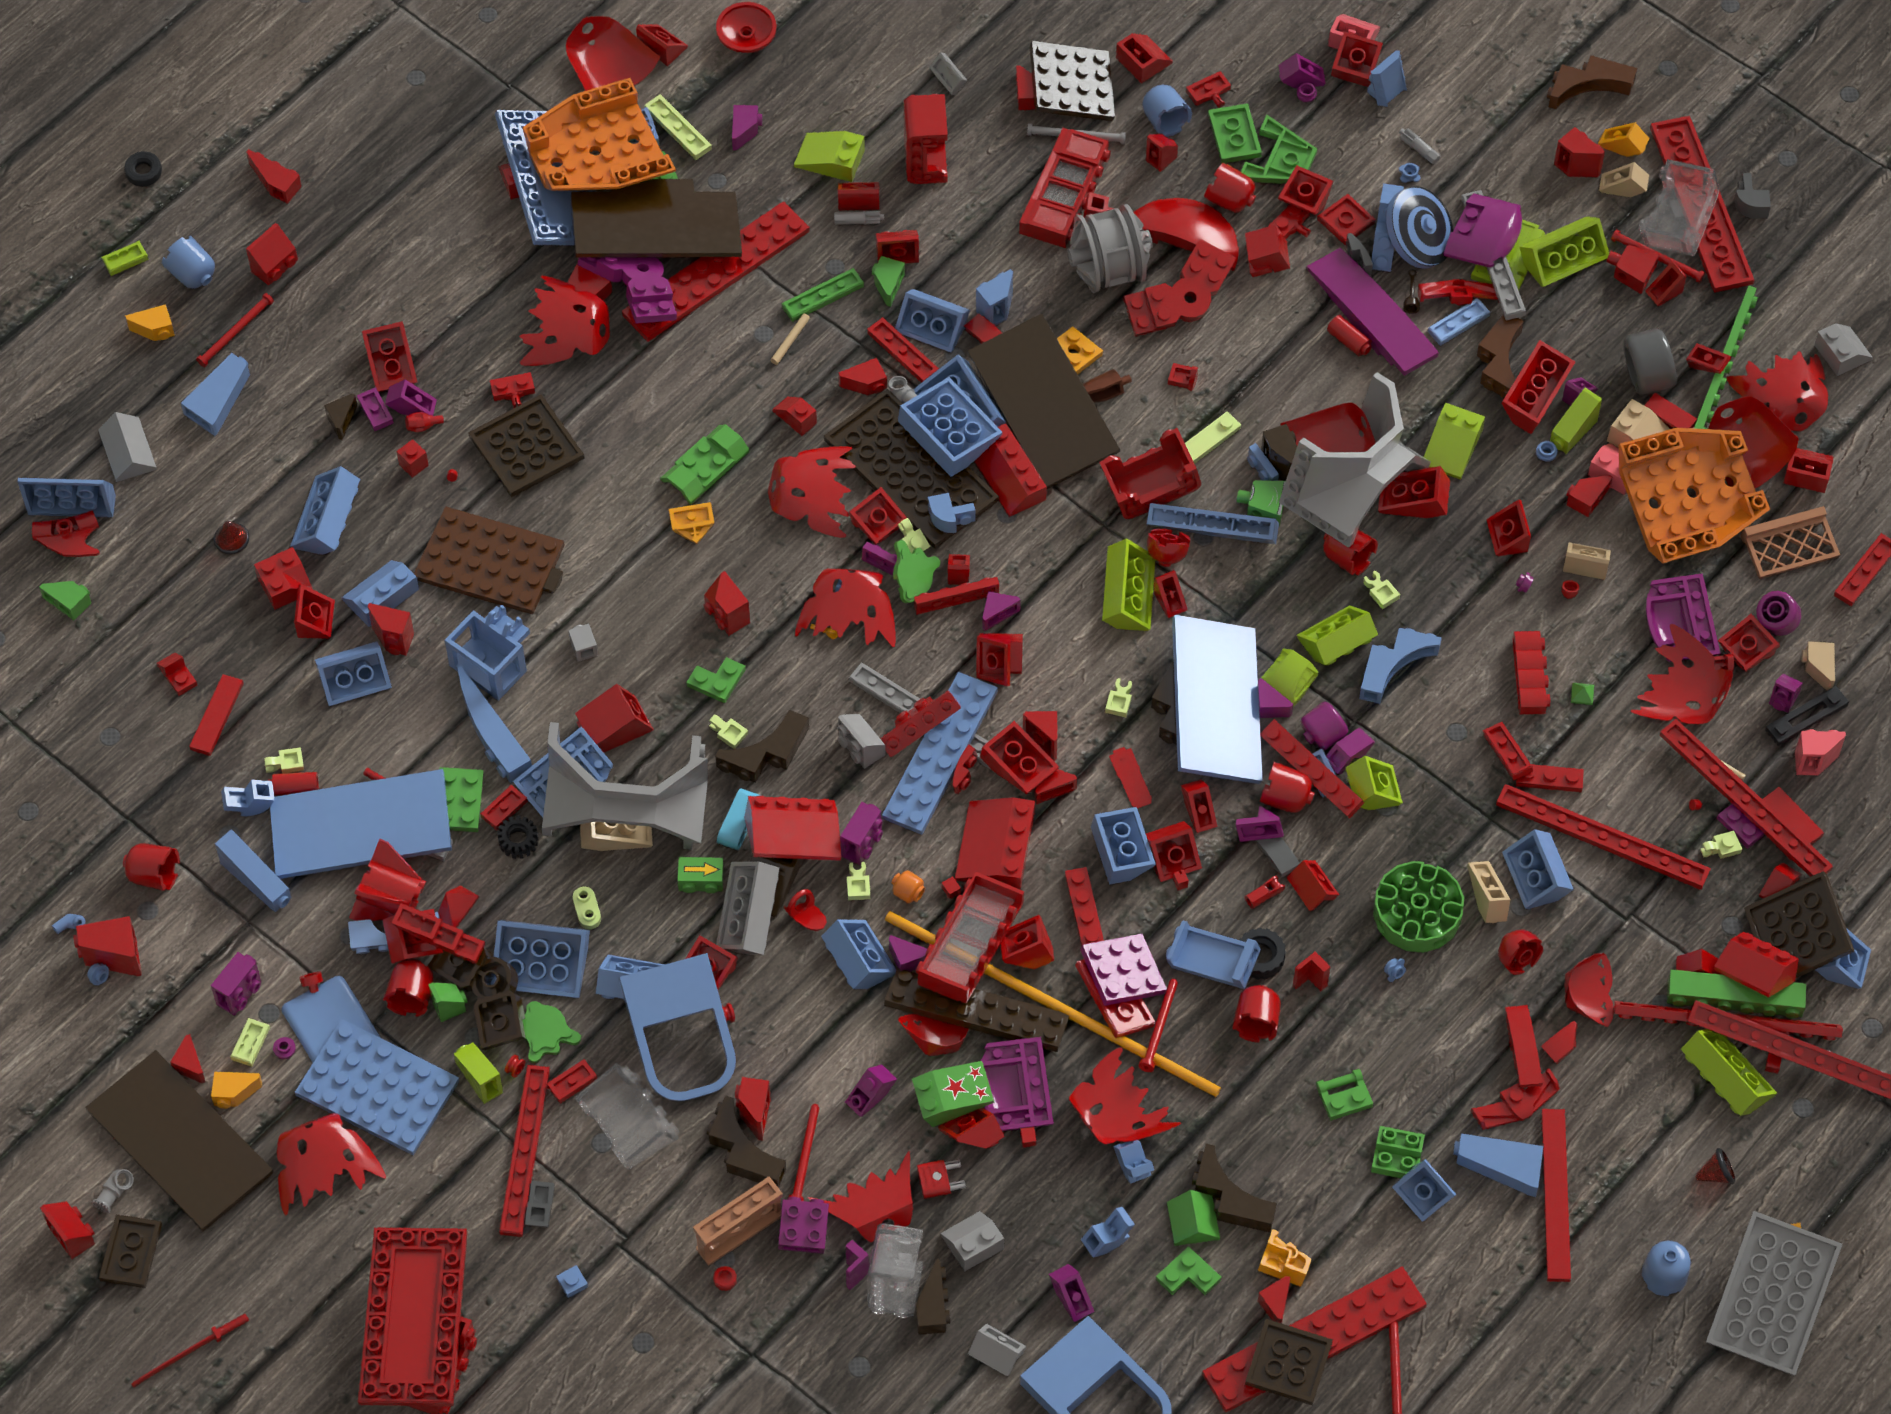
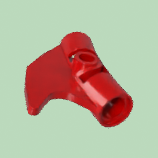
(67, 534)

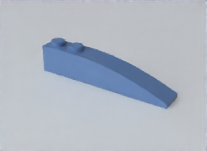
(1214, 523)
(492, 732)

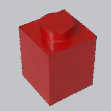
(412, 458)

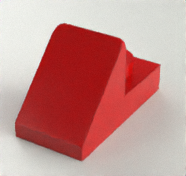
(177, 674)

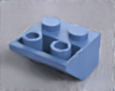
(995, 297)

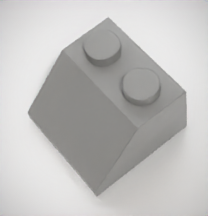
(1841, 348)
(973, 1240)

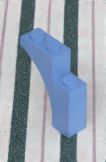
(1383, 247)
(1385, 662)

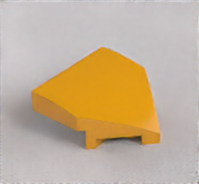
(692, 521)

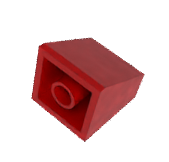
(614, 718)
(110, 944)

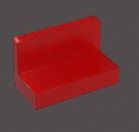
(1311, 884)
(1312, 969)

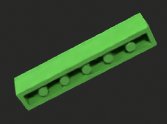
(1728, 994)

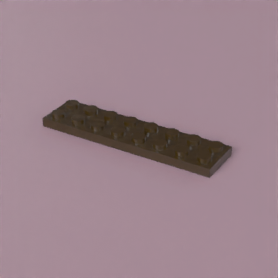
(982, 1013)

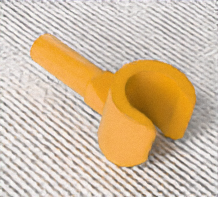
(832, 634)

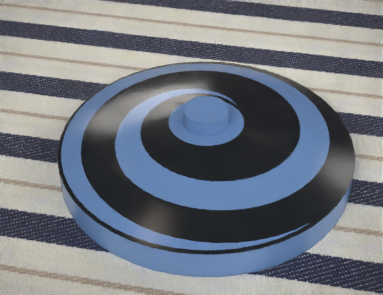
(1419, 226)

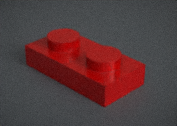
(504, 807)
(572, 1081)

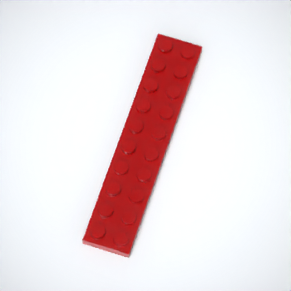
(1719, 245)
(713, 275)
(1344, 1321)

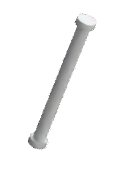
(1056, 132)

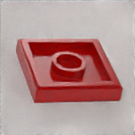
(1346, 217)

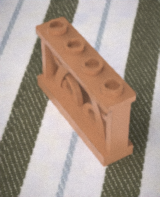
(738, 1221)

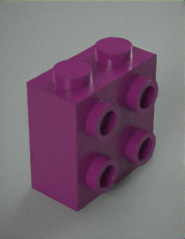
(861, 833)
(236, 983)
(803, 1225)

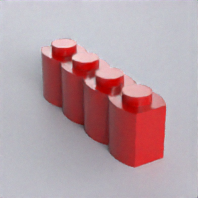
(1529, 672)

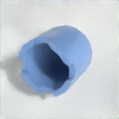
(1166, 110)
(189, 263)
(1666, 1268)

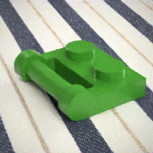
(1346, 1101)

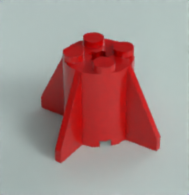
(386, 885)

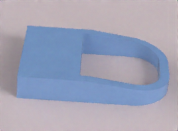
(671, 994)
(1079, 1367)

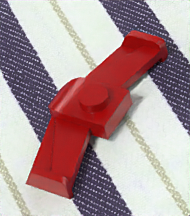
(1458, 290)
(1517, 1103)

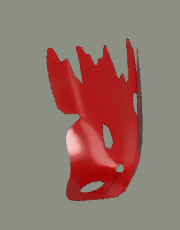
(565, 323)
(1785, 388)
(818, 484)
(849, 604)
(1686, 684)
(1119, 1104)
(322, 1159)

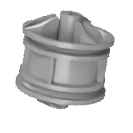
(1109, 248)

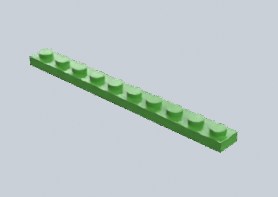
(1731, 348)

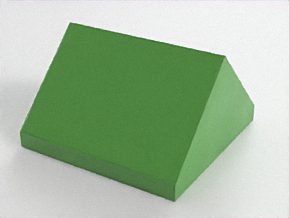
(1193, 1218)

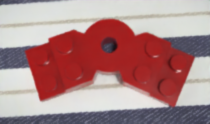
(1163, 305)

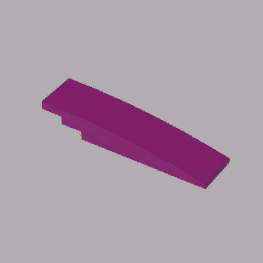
(1372, 312)

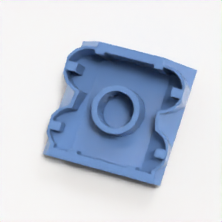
(1387, 79)

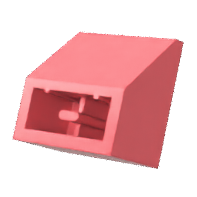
(1351, 25)
(1817, 750)

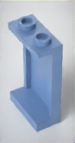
(1212, 955)

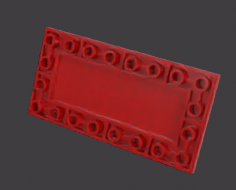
(413, 1317)

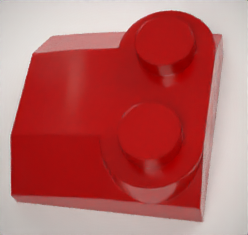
(877, 516)
(1749, 643)
(721, 961)

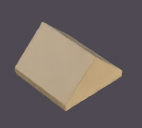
(1587, 561)

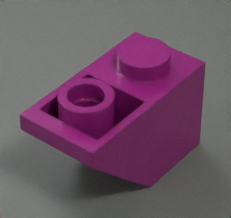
(1785, 693)
(870, 1089)

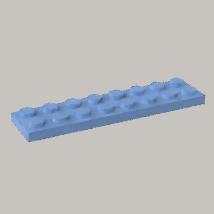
(938, 756)

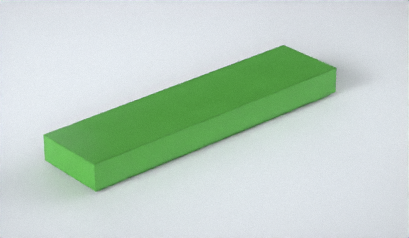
(822, 294)

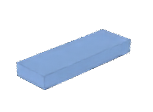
(1458, 321)

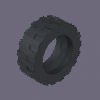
(1277, 947)

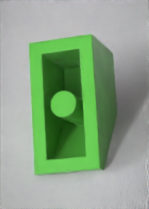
(888, 277)
(67, 597)
(447, 1000)

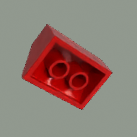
(1757, 964)

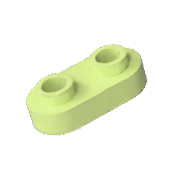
(586, 906)

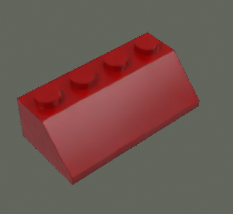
(1536, 386)
(1011, 474)

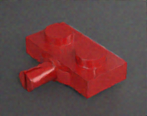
(1209, 89)
(1291, 221)
(512, 388)

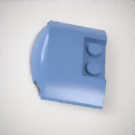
(580, 747)

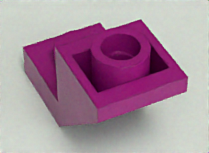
(1350, 747)

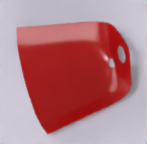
(612, 57)
(1334, 429)
(1765, 435)

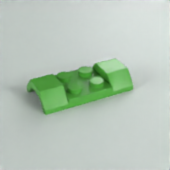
(706, 462)

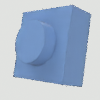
(572, 1281)

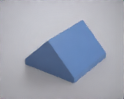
(1423, 1190)

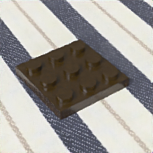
(1288, 1362)

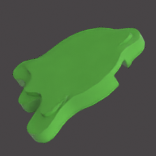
(913, 571)
(545, 1030)

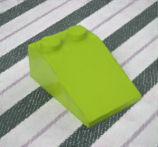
(831, 154)
(1454, 439)

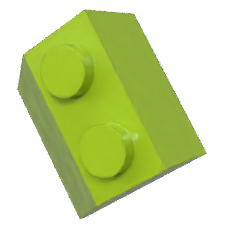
(1374, 783)

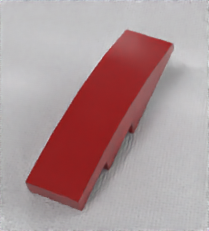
(438, 933)
(1523, 1046)

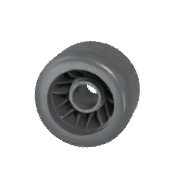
(1649, 361)

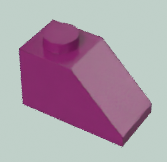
(1300, 70)
(745, 124)
(408, 398)
(1071, 1292)

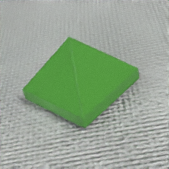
(1582, 693)

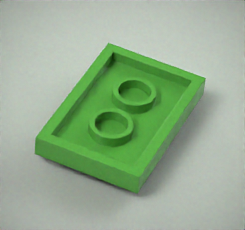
(1234, 133)
(463, 798)

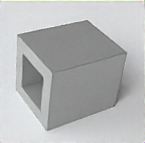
(583, 642)

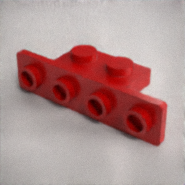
(918, 721)

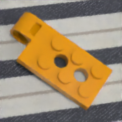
(1087, 350)

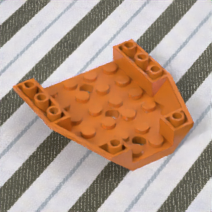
(600, 122)
(1685, 458)

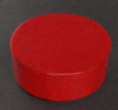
(725, 1278)

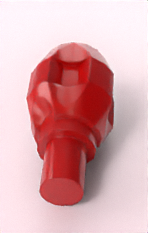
(421, 421)

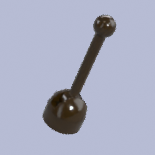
(1411, 300)

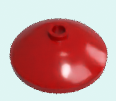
(743, 20)

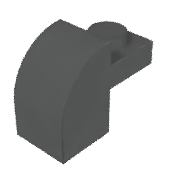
(1751, 202)

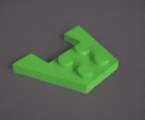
(1286, 154)

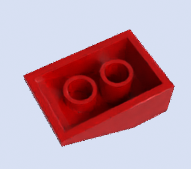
(389, 355)
(1417, 494)
(1018, 758)

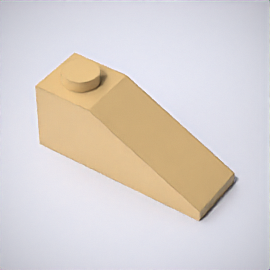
(1489, 892)

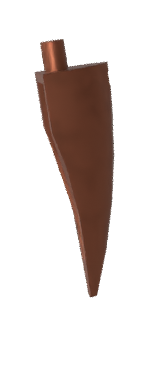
(1106, 386)

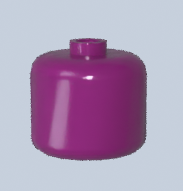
(1778, 613)
(1323, 726)

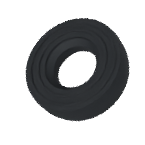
(143, 158)

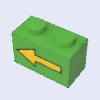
(700, 874)

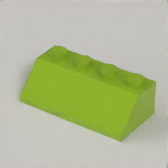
(1565, 250)
(1128, 587)
(1728, 1071)

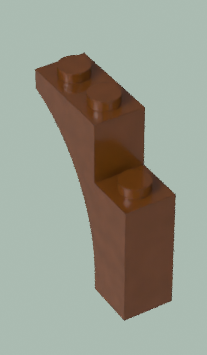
(1595, 76)
(1495, 351)

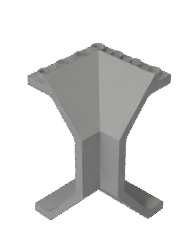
(1341, 487)
(671, 806)

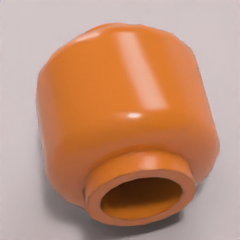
(908, 886)

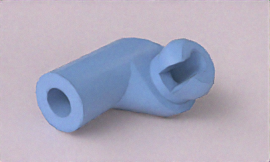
(68, 921)

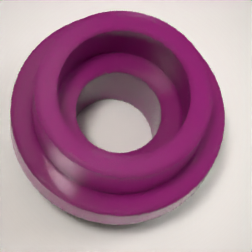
(1306, 88)
(1524, 582)
(286, 1053)

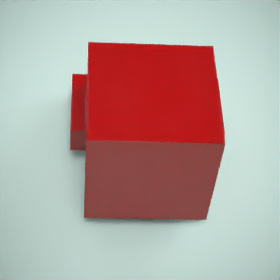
(1267, 251)

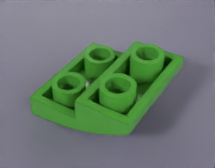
(1396, 1151)

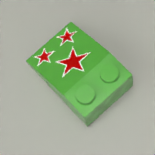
(952, 1092)

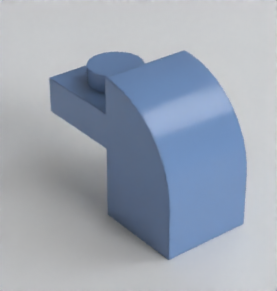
(947, 517)
(250, 800)
(1133, 1161)
(1108, 1235)

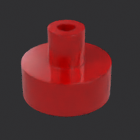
(311, 980)

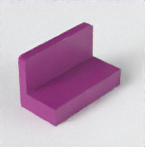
(858, 1264)

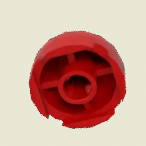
(1167, 547)
(1519, 950)

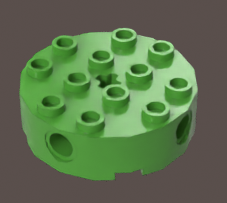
(1418, 906)

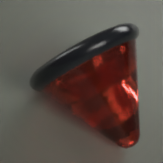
(231, 538)
(1717, 1169)

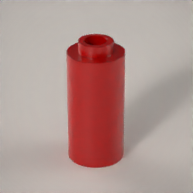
(1349, 336)
(294, 783)

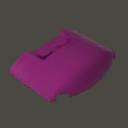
(1485, 231)
(1684, 604)
(1018, 1083)

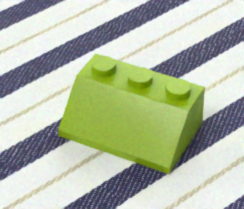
(1338, 635)

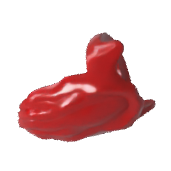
(806, 913)

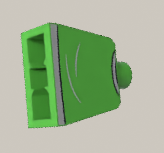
(1263, 499)

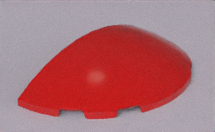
(1185, 222)

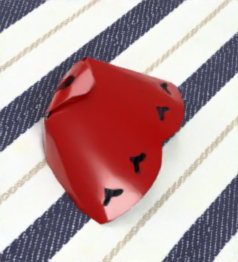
(1586, 992)
(934, 1035)

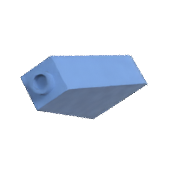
(216, 395)
(252, 871)
(1502, 1160)

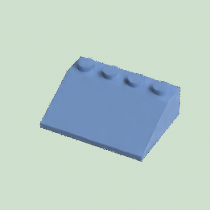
(967, 380)
(948, 426)
(67, 496)
(544, 956)

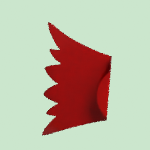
(877, 1202)

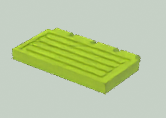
(1528, 233)

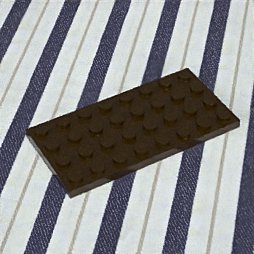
(909, 475)

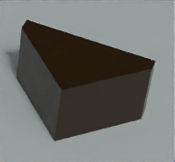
(341, 413)

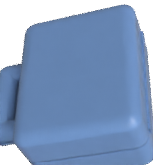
(318, 1013)

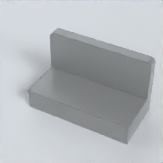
(996, 1349)

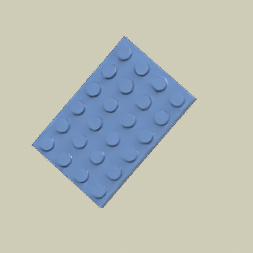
(377, 1086)

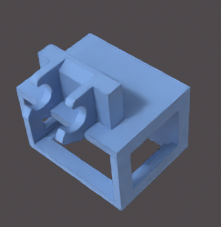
(493, 653)

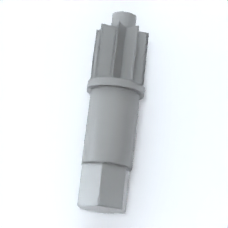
(1416, 143)
(864, 217)

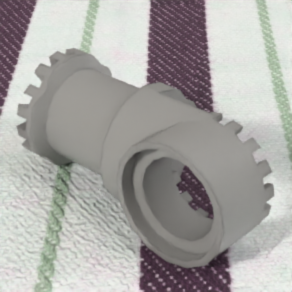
(903, 394)
(112, 1190)

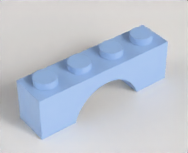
(366, 936)

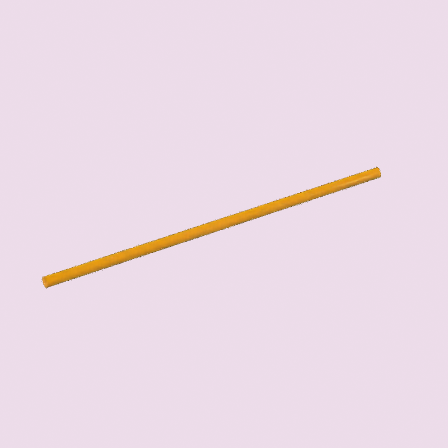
(1074, 1015)

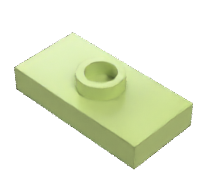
(250, 1042)

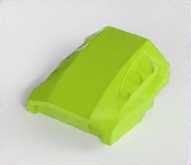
(1291, 675)

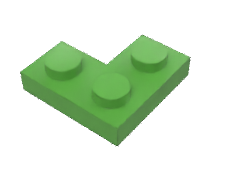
(717, 685)
(1188, 1267)

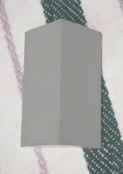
(126, 446)

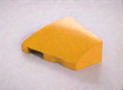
(1284, 1260)

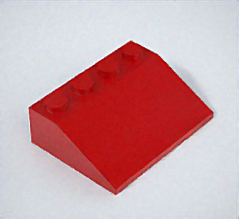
(793, 828)
(996, 840)

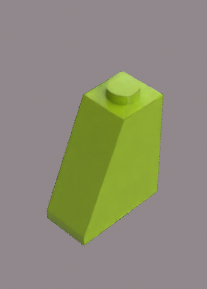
(1576, 421)
(479, 1072)

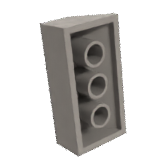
(747, 907)

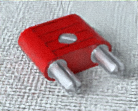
(935, 1180)

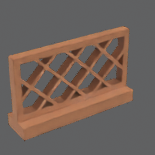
(1785, 525)

